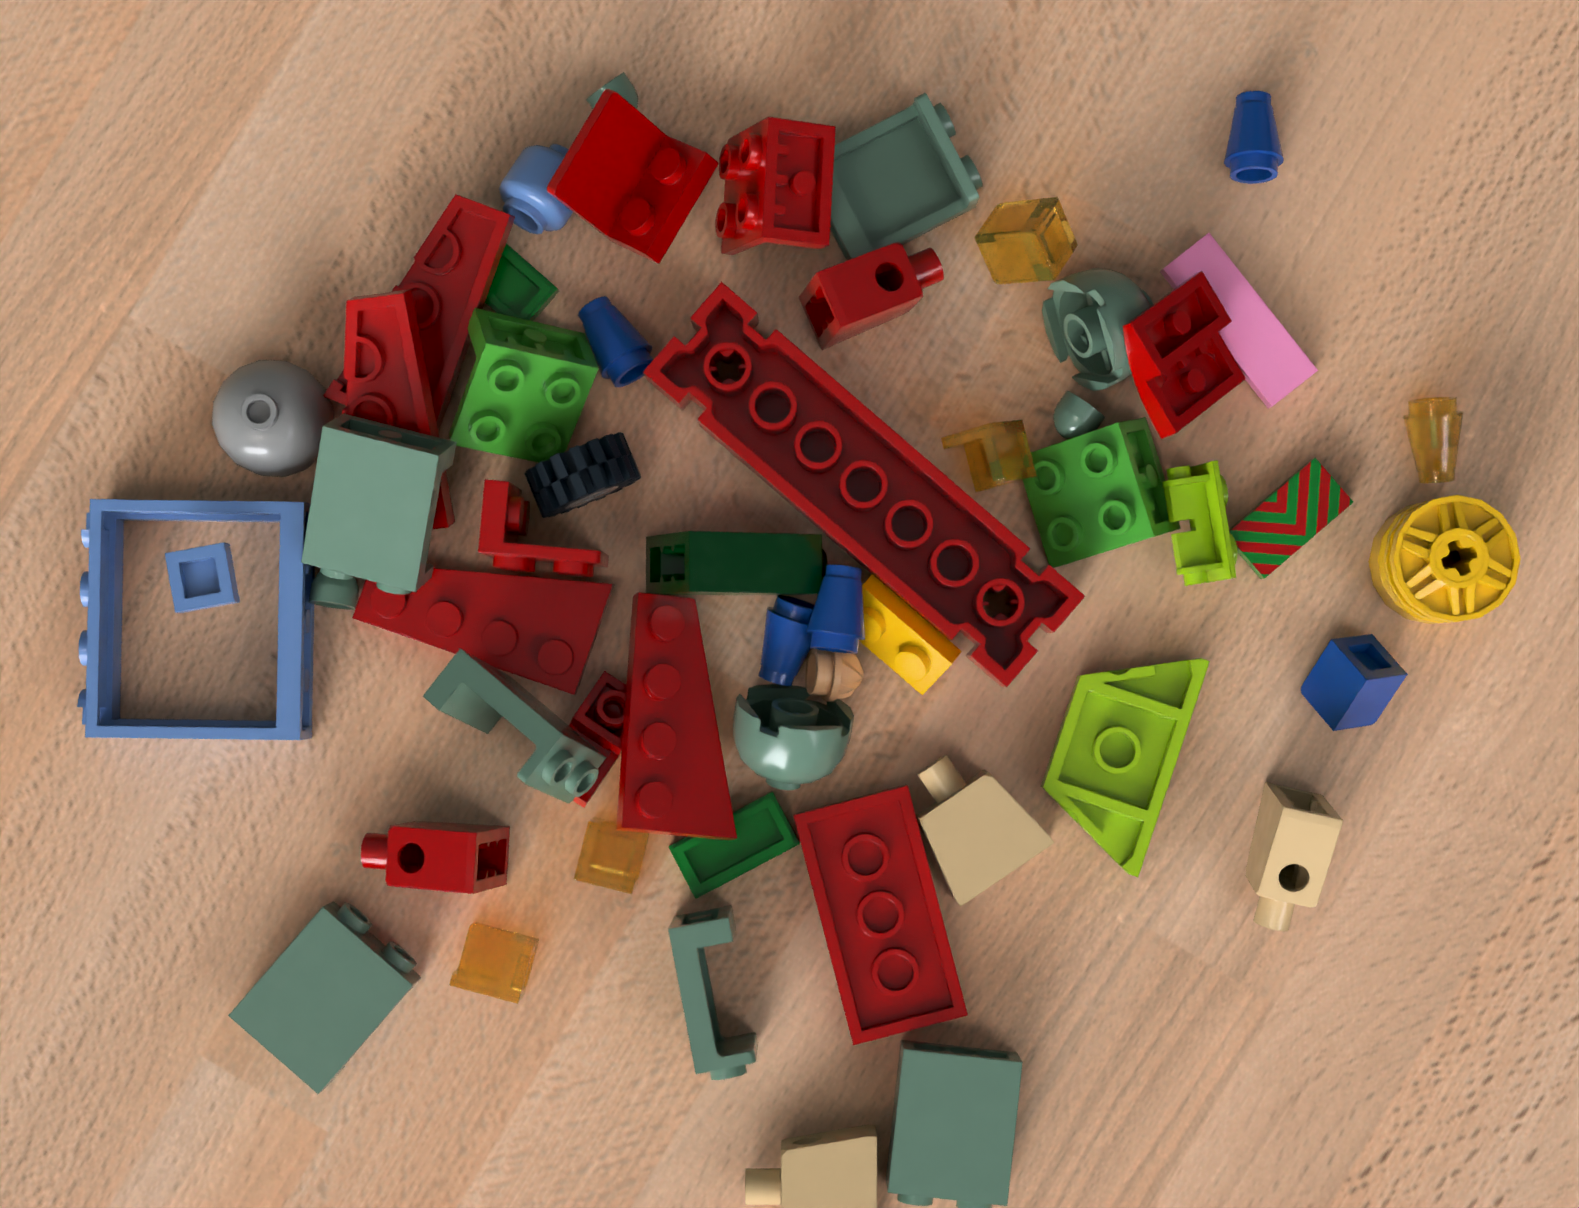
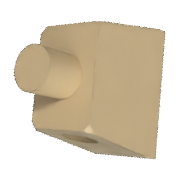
(976, 829)
(1293, 831)
(820, 1172)

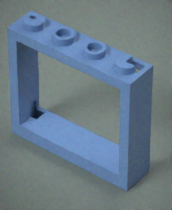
(102, 641)

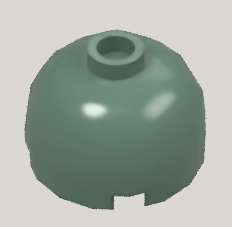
(1088, 322)
(788, 736)

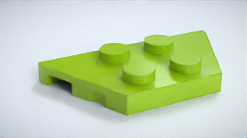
(1122, 751)

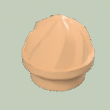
(832, 674)

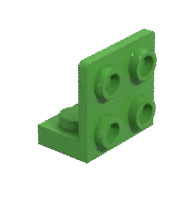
(523, 387)
(1098, 492)

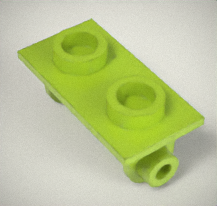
(1200, 496)

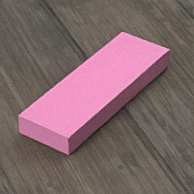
(1255, 336)

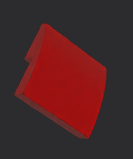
(1180, 355)

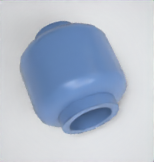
(526, 190)

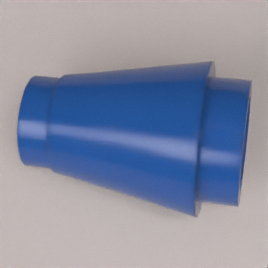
(1253, 140)
(615, 342)
(838, 611)
(785, 639)

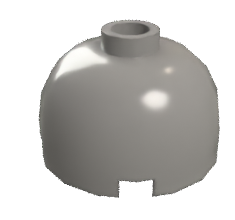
(271, 417)

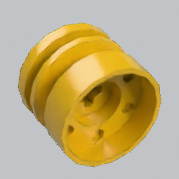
(1409, 565)

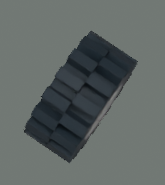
(582, 475)

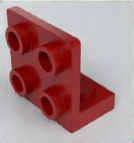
(631, 178)
(777, 185)
(507, 516)

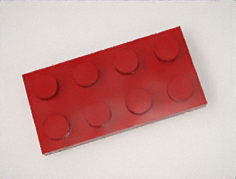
(880, 914)

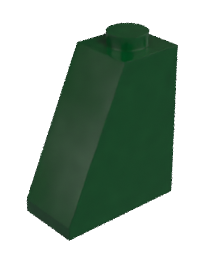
(734, 563)

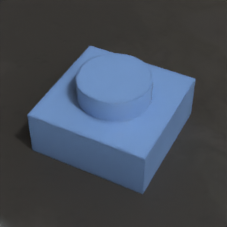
(202, 577)

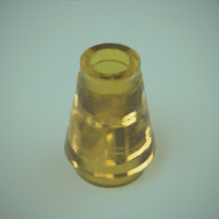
(1434, 437)

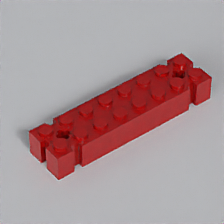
(862, 484)

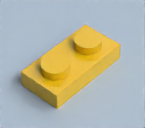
(904, 637)

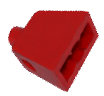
(848, 295)
(440, 856)

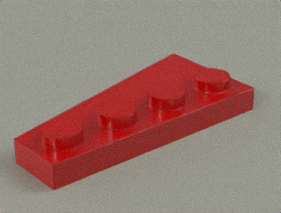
(446, 285)
(390, 374)
(509, 621)
(671, 739)

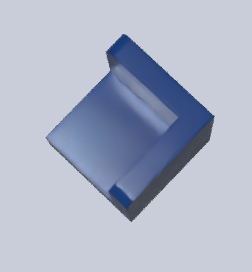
(1352, 682)

